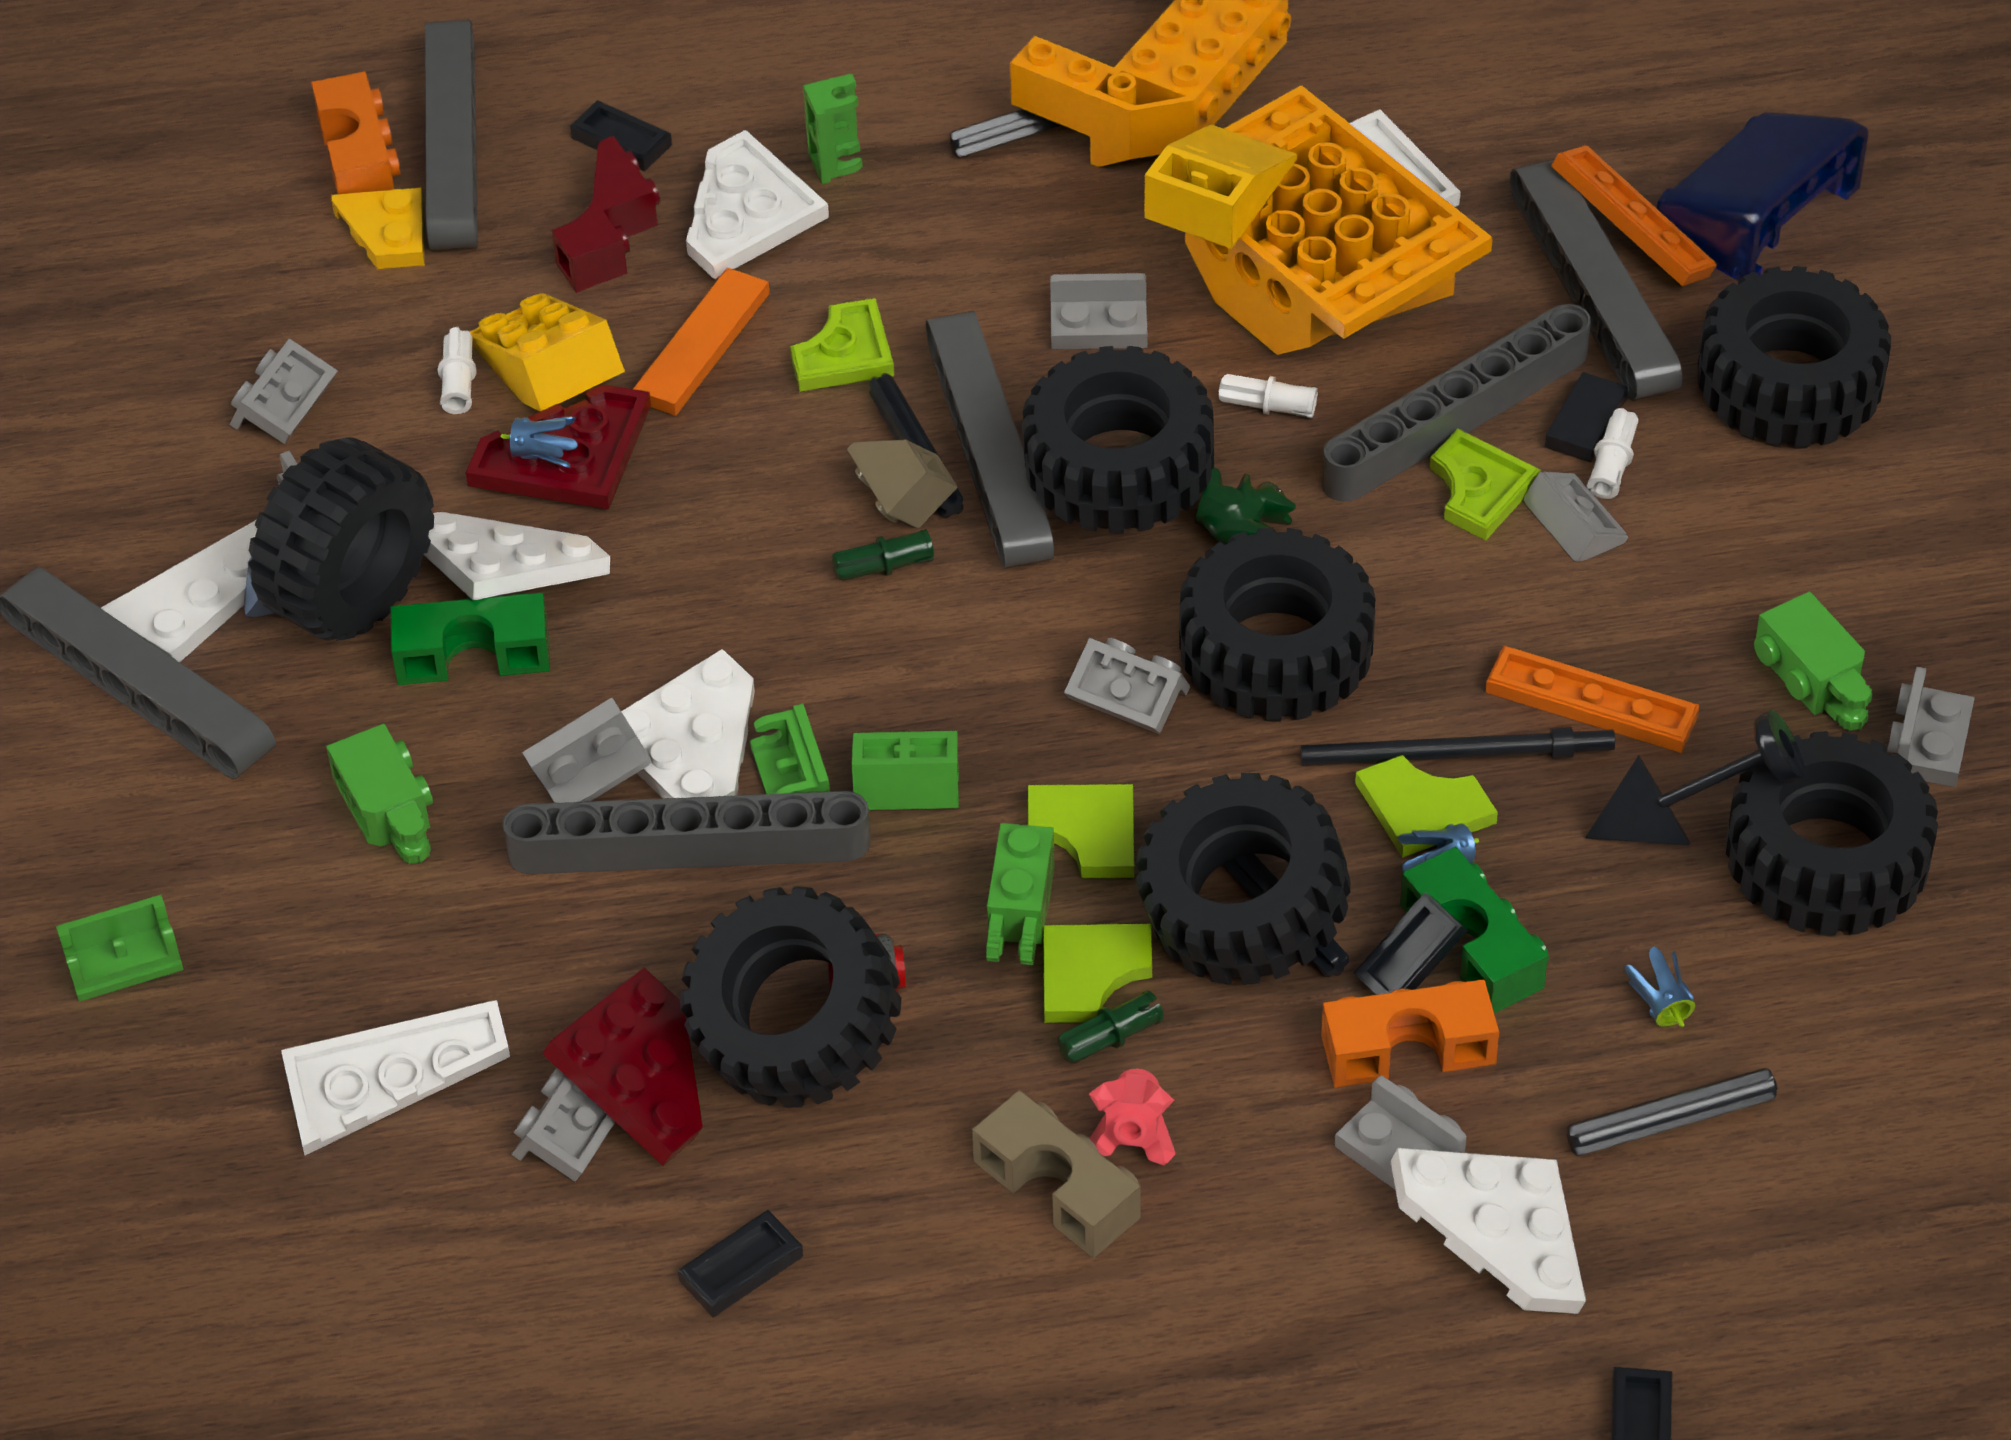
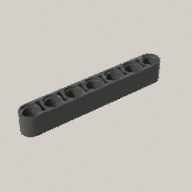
(450, 135)
(1596, 281)
(1455, 399)
(989, 439)
(136, 673)
(687, 832)

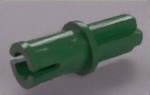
(883, 555)
(1110, 1027)

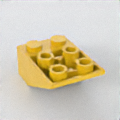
(1213, 183)
(548, 350)

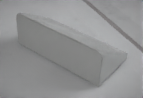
(1573, 515)

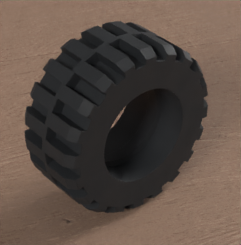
(1784, 398)
(1118, 485)
(341, 538)
(1276, 672)
(1824, 884)
(1257, 934)
(751, 948)

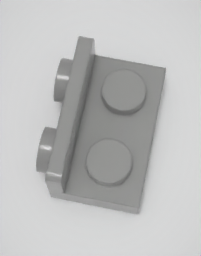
(1098, 310)
(284, 391)
(1125, 684)
(1932, 730)
(588, 755)
(1392, 1122)
(565, 1128)

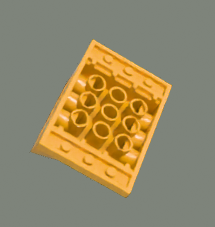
(1337, 238)

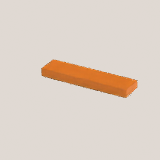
(1634, 215)
(702, 340)
(1592, 699)

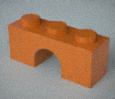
(355, 134)
(1448, 1018)

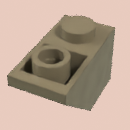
(904, 479)

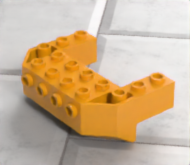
(1164, 87)

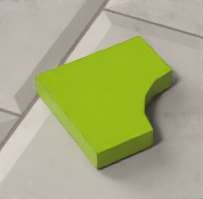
(846, 350)
(1482, 482)
(1415, 800)
(1089, 823)
(1089, 964)

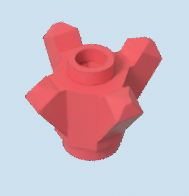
(1133, 1115)

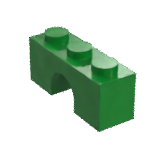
(433, 633)
(1503, 949)

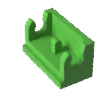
(832, 126)
(790, 757)
(906, 769)
(119, 948)

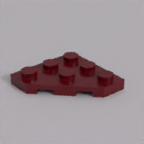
(605, 435)
(636, 1064)

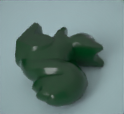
(1240, 509)

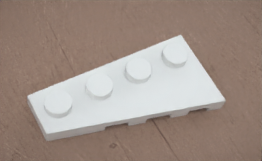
(191, 598)
(378, 1071)

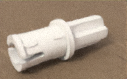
(457, 371)
(1268, 395)
(1613, 454)

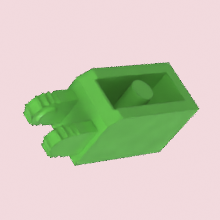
(1815, 659)
(382, 791)
(1020, 890)

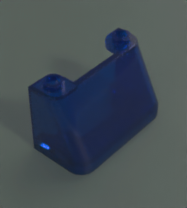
(1761, 181)

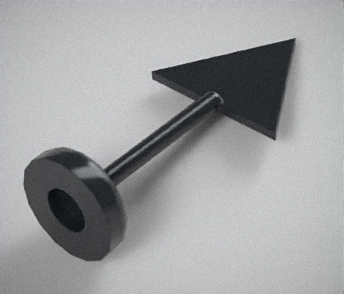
(1643, 814)

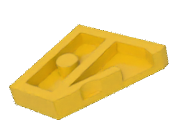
(386, 225)

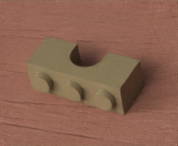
(1030, 1142)

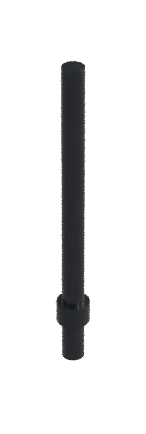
(1560, 742)

